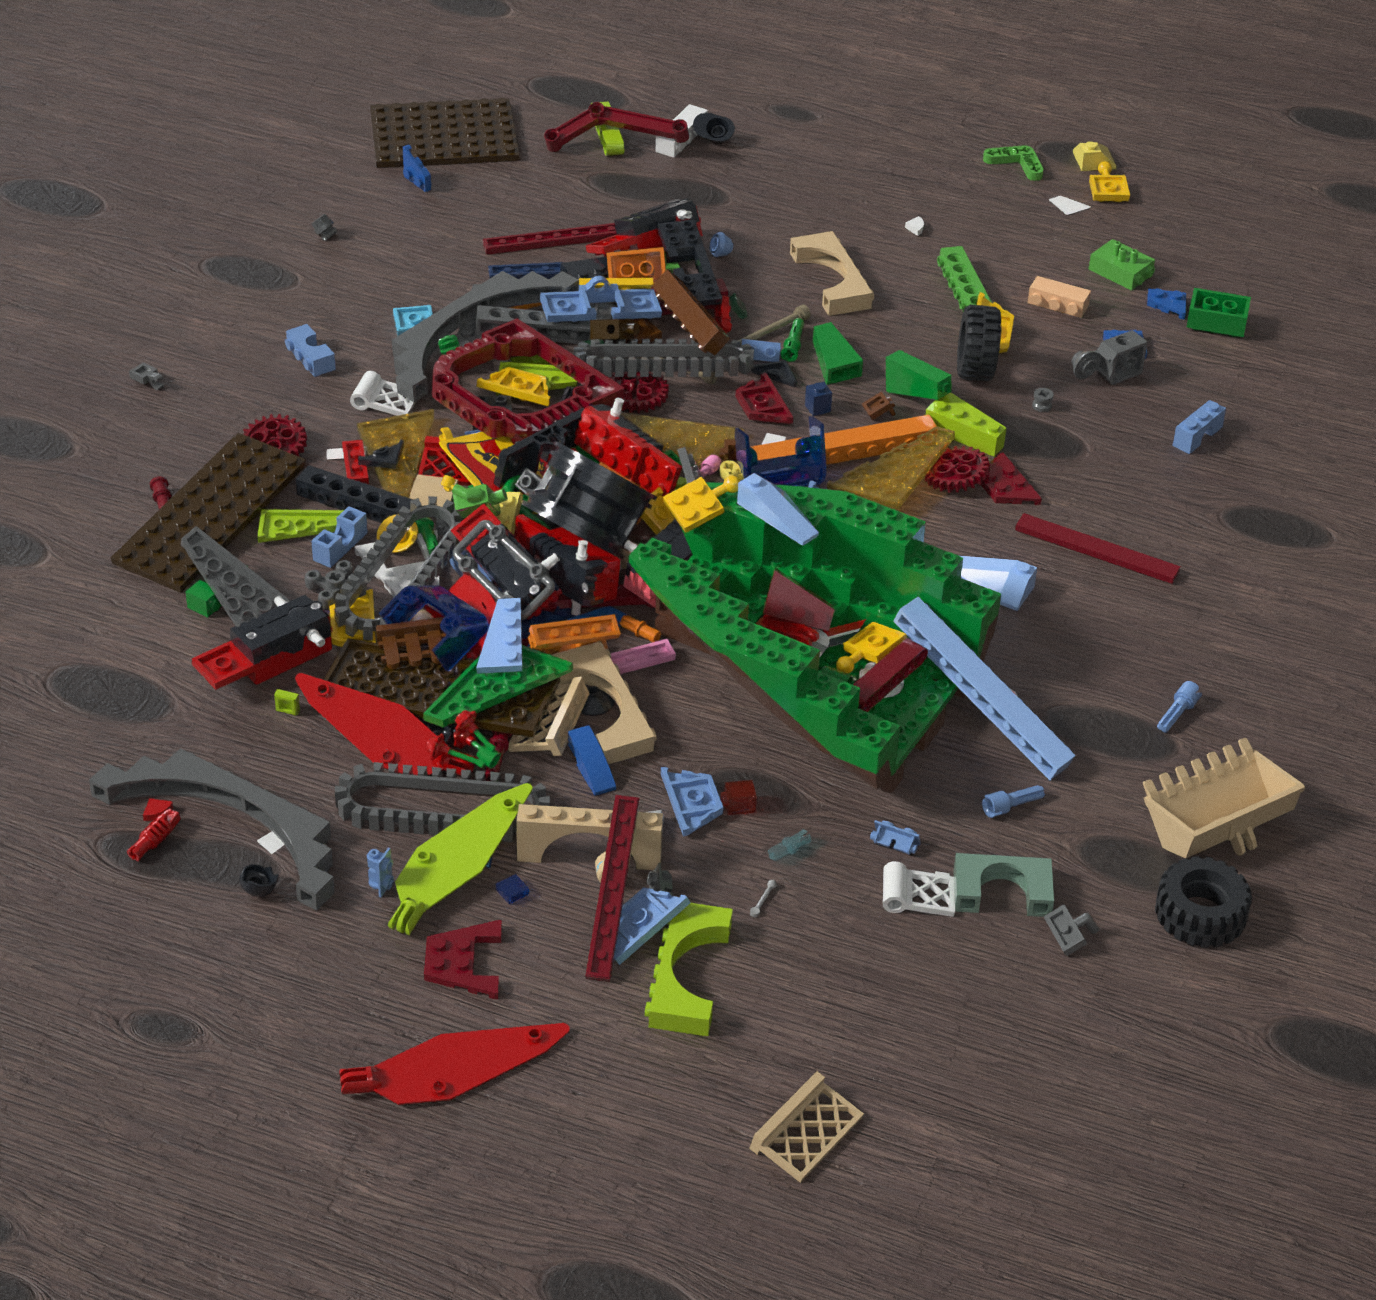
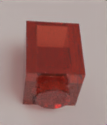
(739, 797)

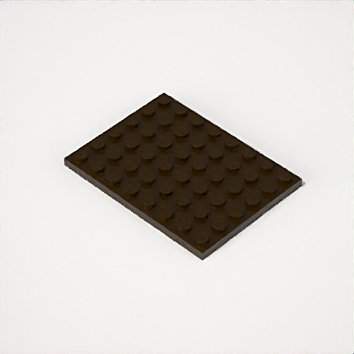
(444, 132)

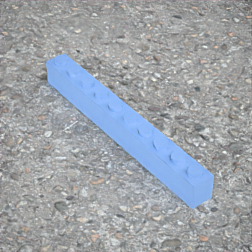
(984, 688)

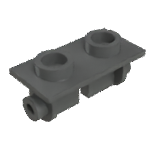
(660, 880)

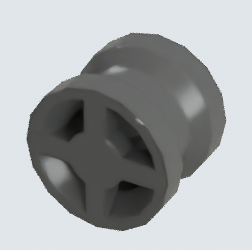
(1042, 400)

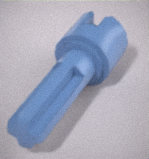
(1184, 699)
(1001, 802)

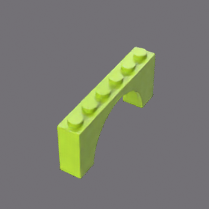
(671, 1004)

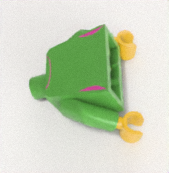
(469, 499)

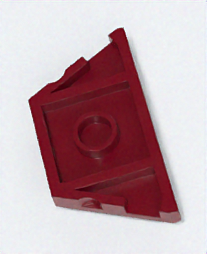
(763, 402)
(1007, 484)

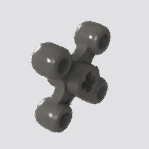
(331, 582)

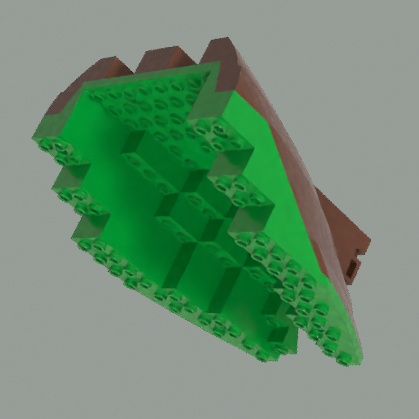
(861, 563)

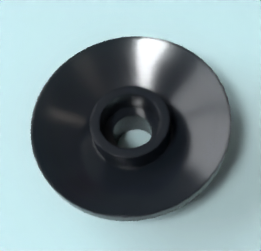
(597, 702)

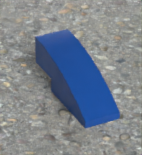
(591, 760)

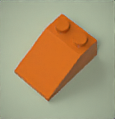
(637, 263)

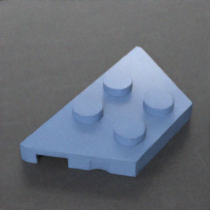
(692, 798)
(644, 917)

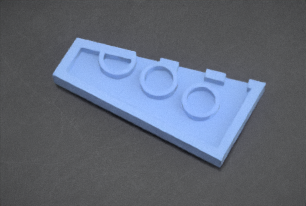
(503, 640)

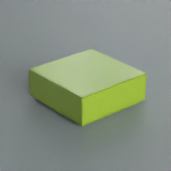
(287, 702)

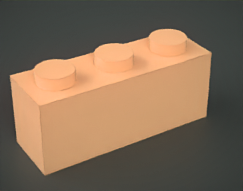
(1059, 296)

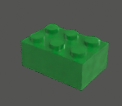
(1218, 312)

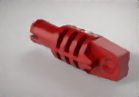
(154, 834)

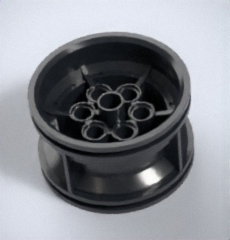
(589, 500)

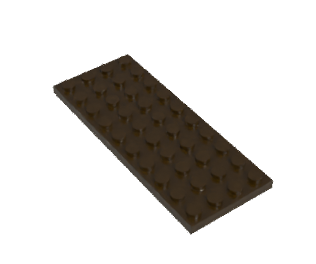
(217, 500)
(418, 687)

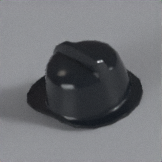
(713, 127)

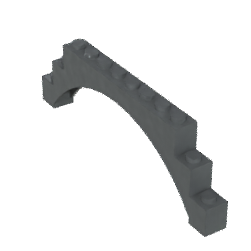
(418, 343)
(191, 776)

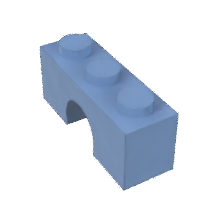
(304, 346)
(1206, 420)
(330, 547)

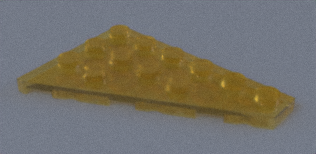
(388, 432)
(696, 437)
(897, 472)

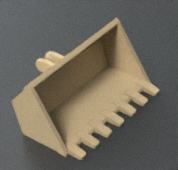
(1220, 801)

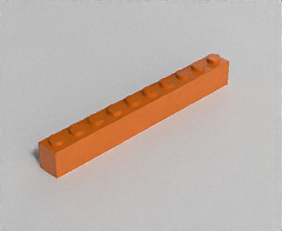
(858, 441)

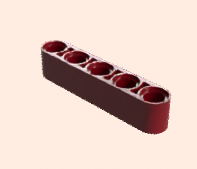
(889, 673)

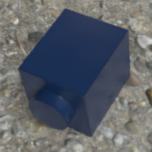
(818, 398)

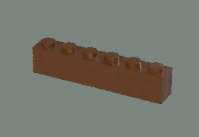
(690, 312)

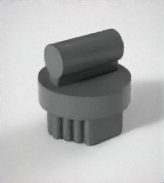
(324, 227)

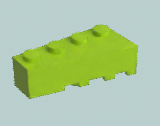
(970, 425)

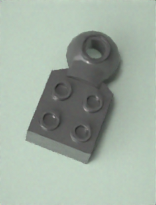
(1114, 359)

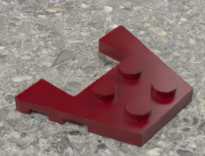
(451, 958)

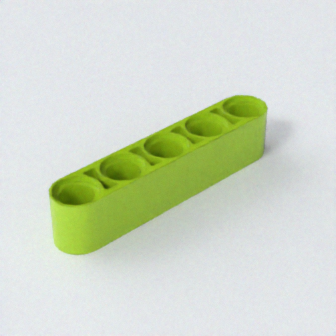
(610, 138)

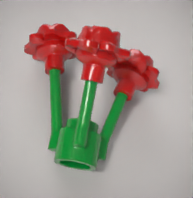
(464, 735)

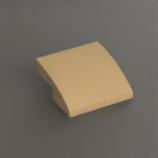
(430, 486)

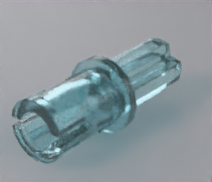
(789, 845)

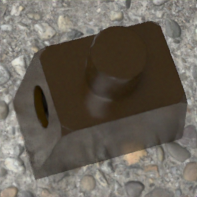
(618, 329)

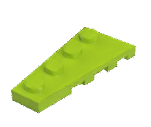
(555, 378)
(295, 523)

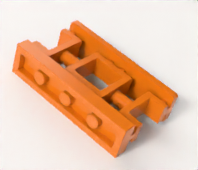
(570, 634)

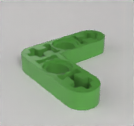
(1022, 154)

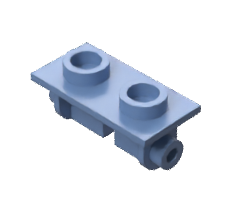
(764, 350)
(906, 839)
(380, 870)

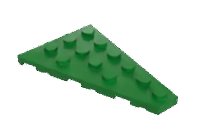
(485, 690)

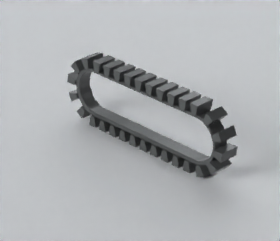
(738, 358)
(380, 552)
(348, 786)

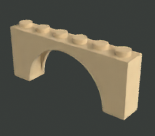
(825, 249)
(630, 733)
(544, 824)

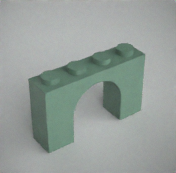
(1030, 873)

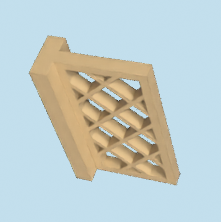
(563, 720)
(787, 1117)

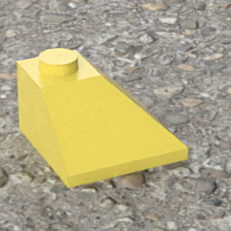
(1091, 154)

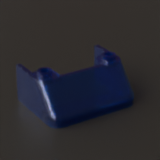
(790, 470)
(461, 622)

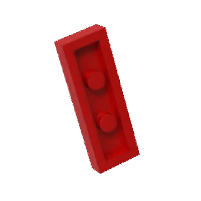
(351, 453)

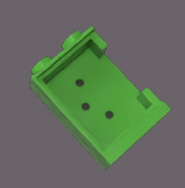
(1122, 264)

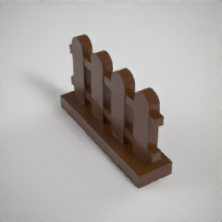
(410, 635)

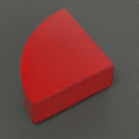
(155, 808)

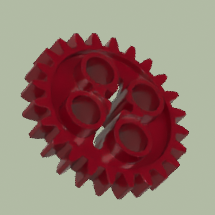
(650, 391)
(279, 433)
(958, 469)

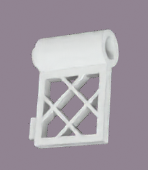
(371, 390)
(899, 893)

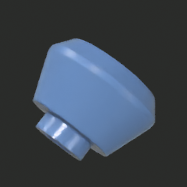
(720, 245)

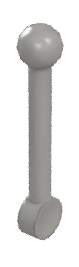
(755, 911)

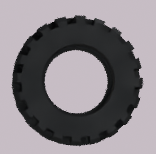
(979, 342)
(1200, 923)

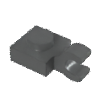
(145, 373)

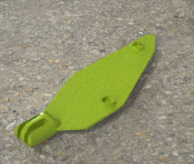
(454, 856)

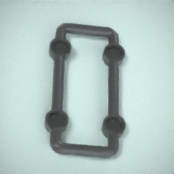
(500, 535)

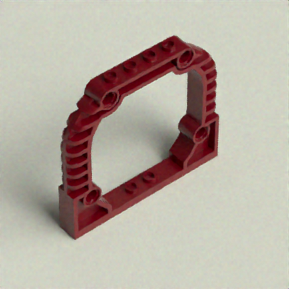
(501, 343)

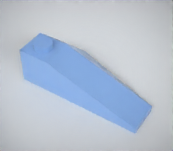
(775, 508)
(1008, 577)

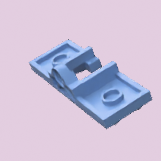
(576, 305)

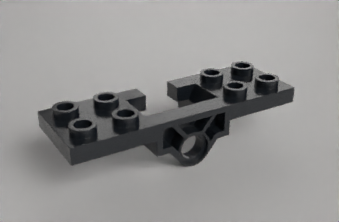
(683, 243)
(529, 450)

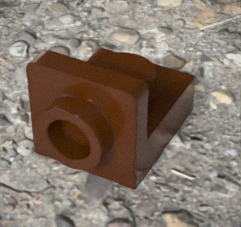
(878, 405)
(729, 450)

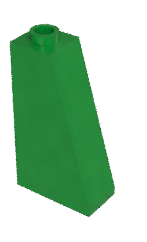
(835, 355)
(915, 377)

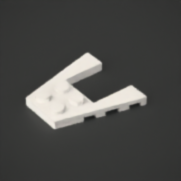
(400, 576)

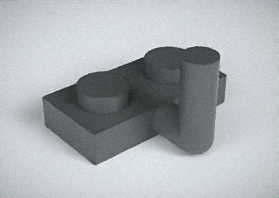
(1067, 929)

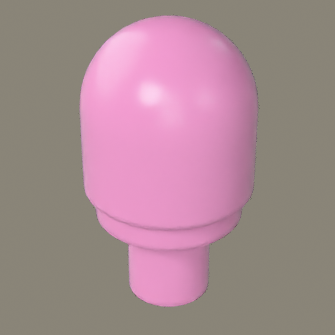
(710, 465)

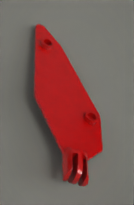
(377, 726)
(452, 1063)

